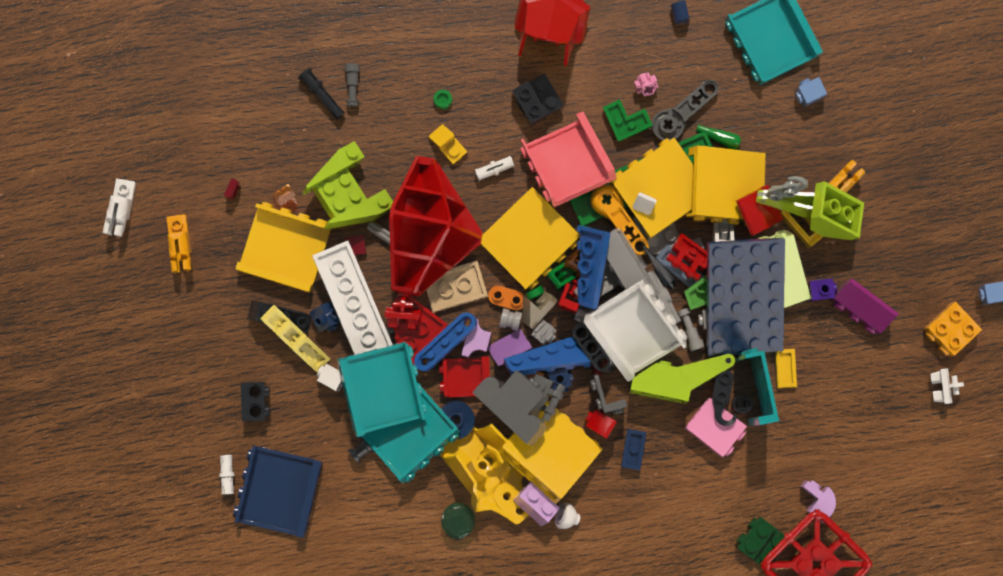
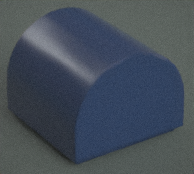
(680, 12)

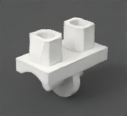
(943, 377)

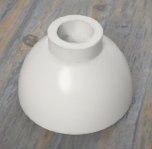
(566, 516)

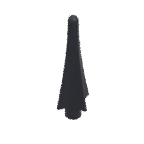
(665, 276)

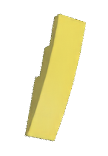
(295, 338)

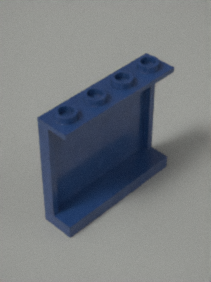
(278, 491)

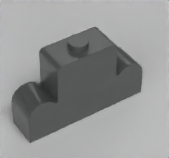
(515, 404)

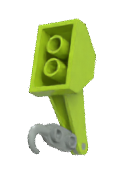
(829, 208)

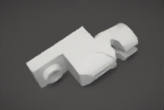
(119, 207)

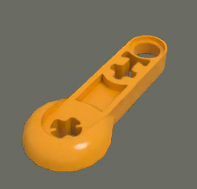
(616, 213)

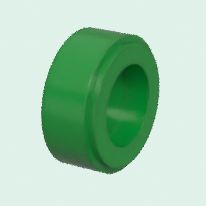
(442, 99)
(534, 292)

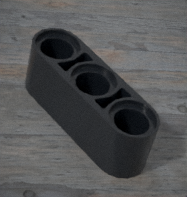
(586, 344)

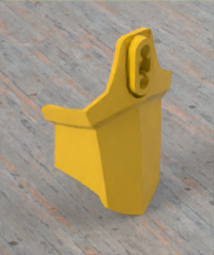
(486, 472)

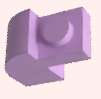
(824, 499)

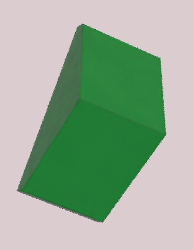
(560, 276)

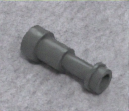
(352, 71)

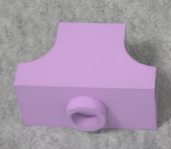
(476, 341)

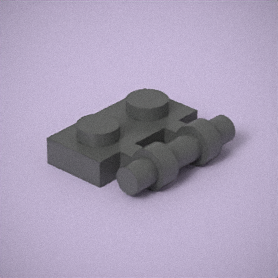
(546, 387)

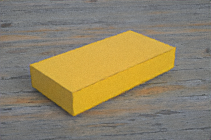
(785, 368)

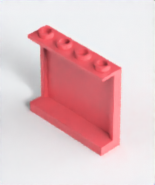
(569, 161)

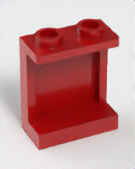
(462, 375)

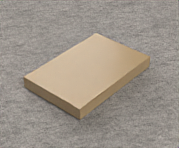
(457, 287)

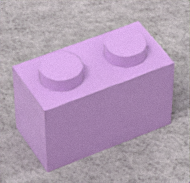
(536, 504)

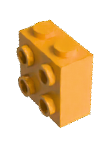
(952, 329)

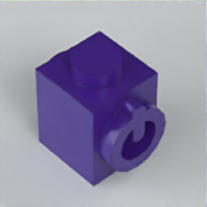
(822, 289)

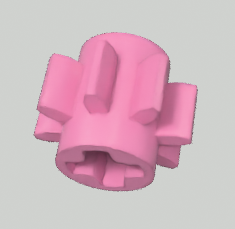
(646, 84)

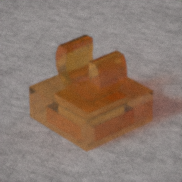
(284, 195)

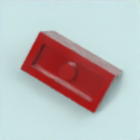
(566, 304)

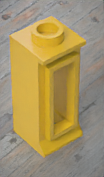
(808, 241)

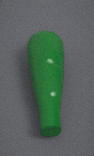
(723, 137)

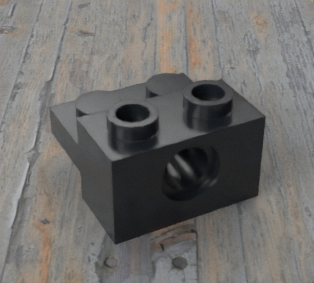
(529, 103)

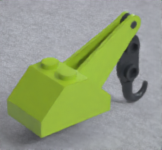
(676, 383)

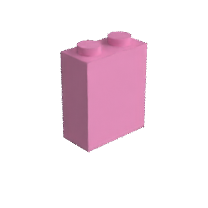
(711, 433)

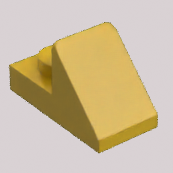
(448, 144)

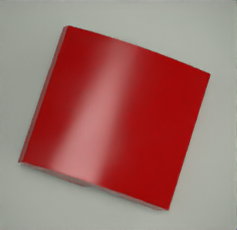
(757, 215)

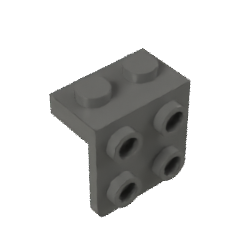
(614, 407)

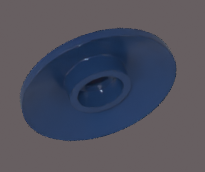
(464, 412)

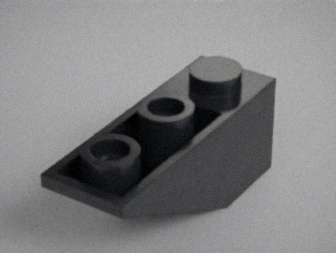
(300, 319)

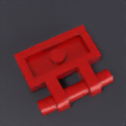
(690, 252)

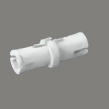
(496, 167)
(226, 475)

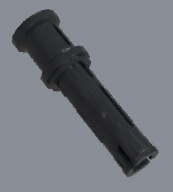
(316, 86)

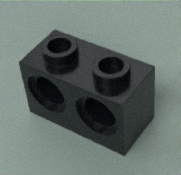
(249, 401)

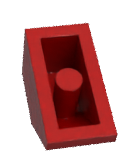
(599, 423)

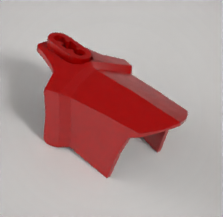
(553, 22)

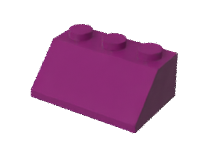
(864, 307)

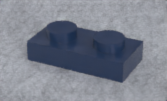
(633, 449)

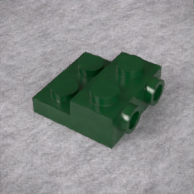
(759, 539)

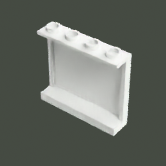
(635, 329)

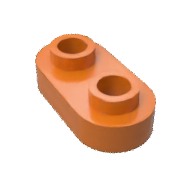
(507, 298)

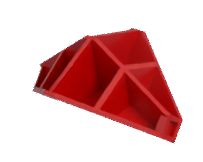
(428, 229)

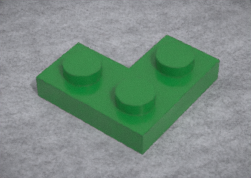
(624, 125)

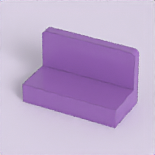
(509, 346)

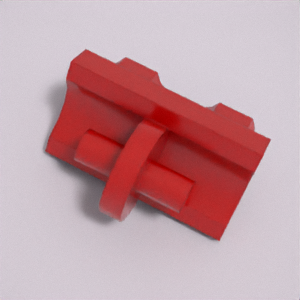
(403, 311)

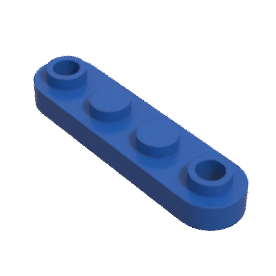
(445, 341)

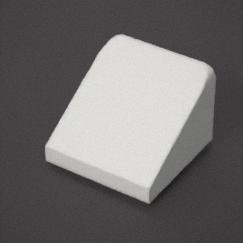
(644, 203)

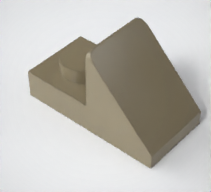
(535, 312)

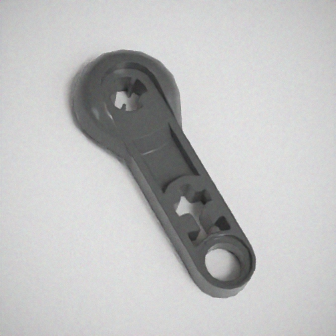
(681, 113)

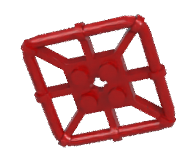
(816, 550)

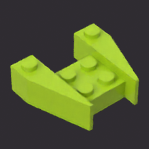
(342, 195)

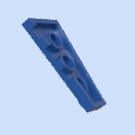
(593, 254)
(548, 357)

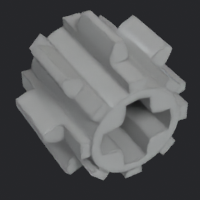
(543, 332)

